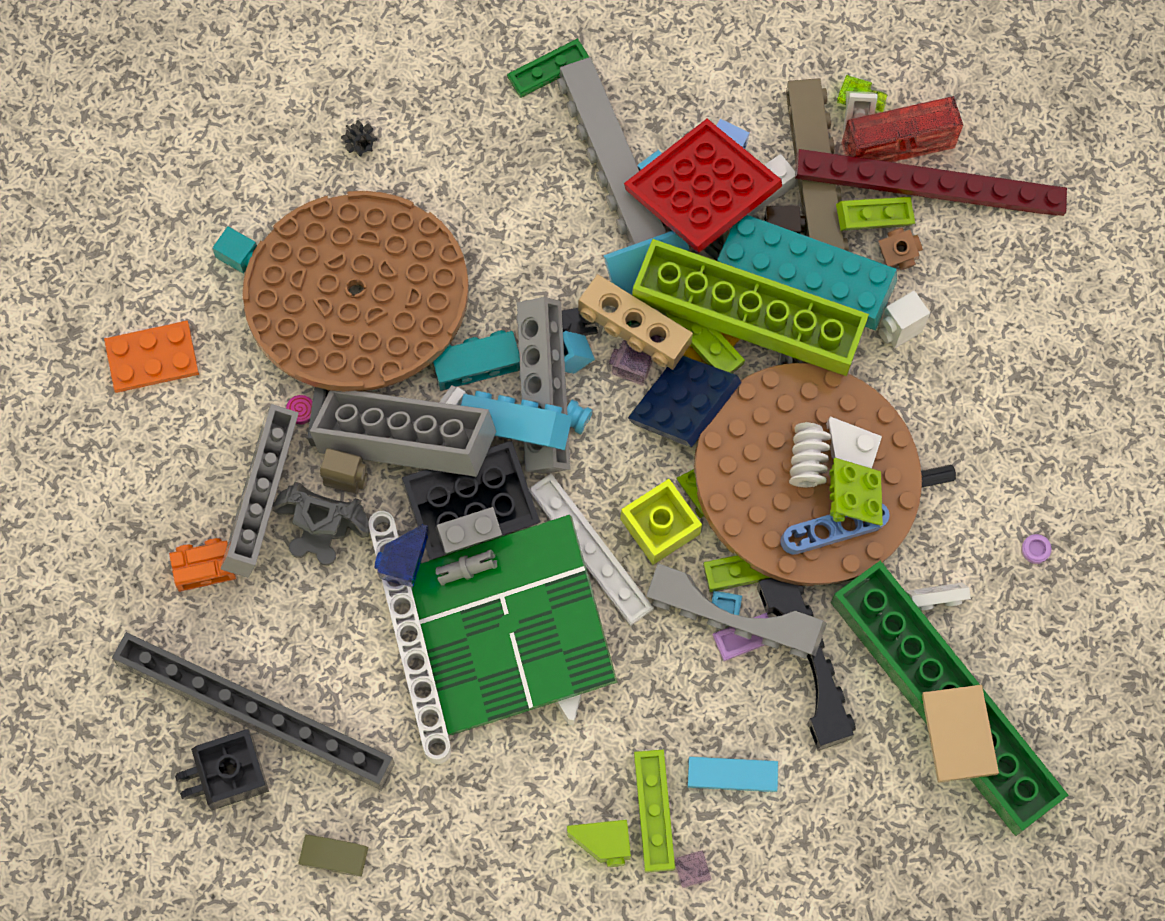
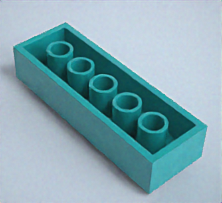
(810, 266)

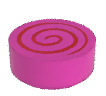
(302, 405)

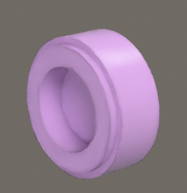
(1036, 549)

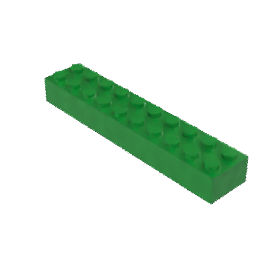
(923, 662)

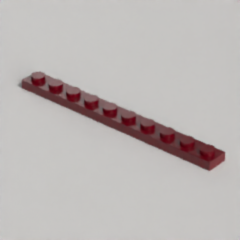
(930, 182)

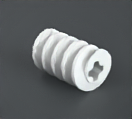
(808, 455)

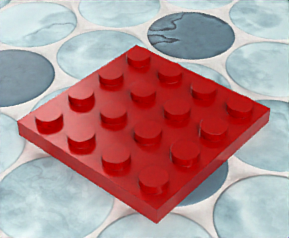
(703, 185)

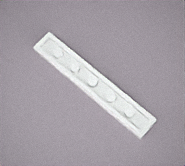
(596, 555)

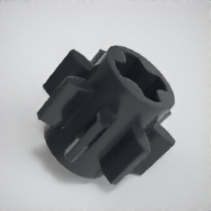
(362, 135)

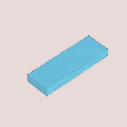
(733, 774)

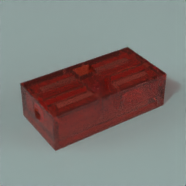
(904, 131)

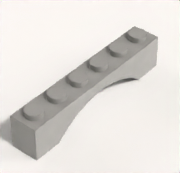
(793, 630)

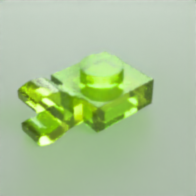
(855, 84)

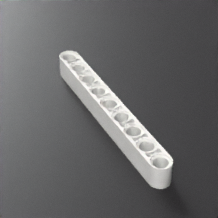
(412, 650)

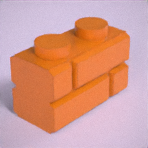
(199, 565)

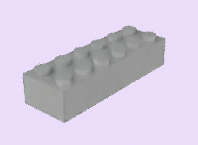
(405, 431)

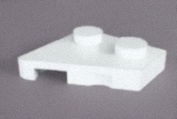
(852, 443)

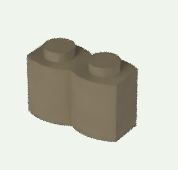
(343, 471)

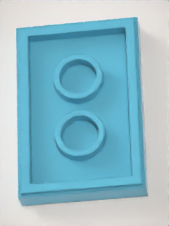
(626, 263)

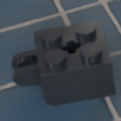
(211, 762)

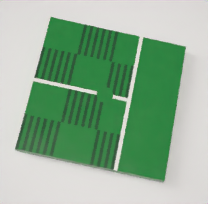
(515, 630)

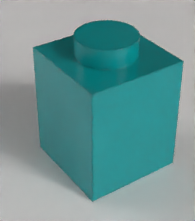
(234, 249)

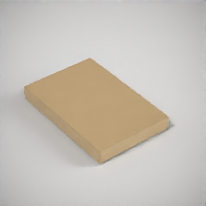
(960, 733)

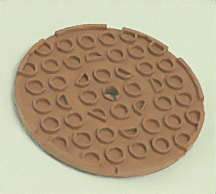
(363, 342)
(746, 468)

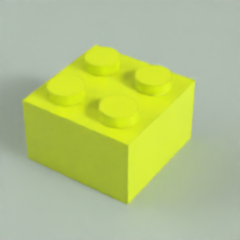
(660, 521)

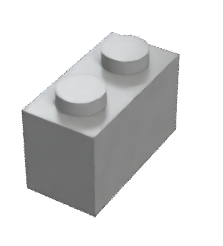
(468, 530)

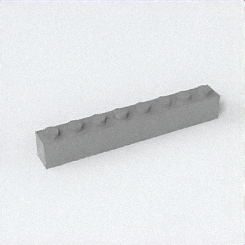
(607, 148)

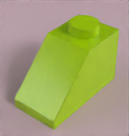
(603, 841)

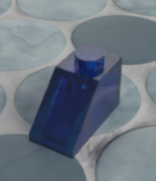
(403, 557)

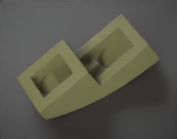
(333, 855)

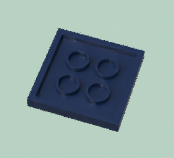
(684, 400)

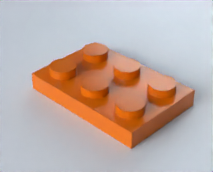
(151, 356)

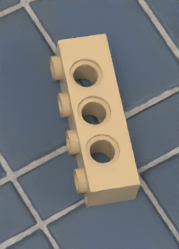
(605, 293)

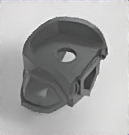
(320, 521)

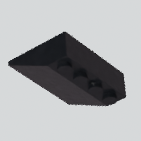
(448, 496)

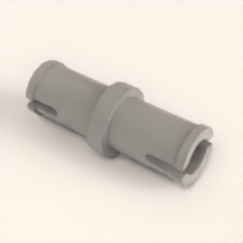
(466, 567)

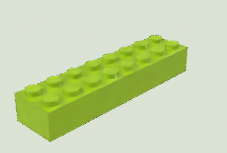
(749, 307)

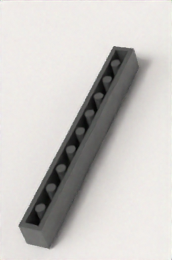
(253, 711)

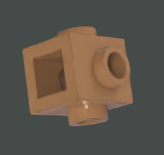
(897, 238)

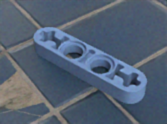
(836, 532)

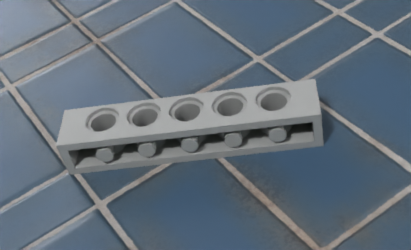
(542, 373)
(259, 491)

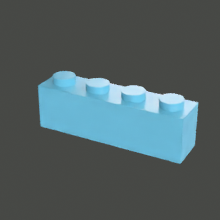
(524, 421)

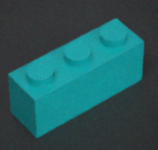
(477, 360)

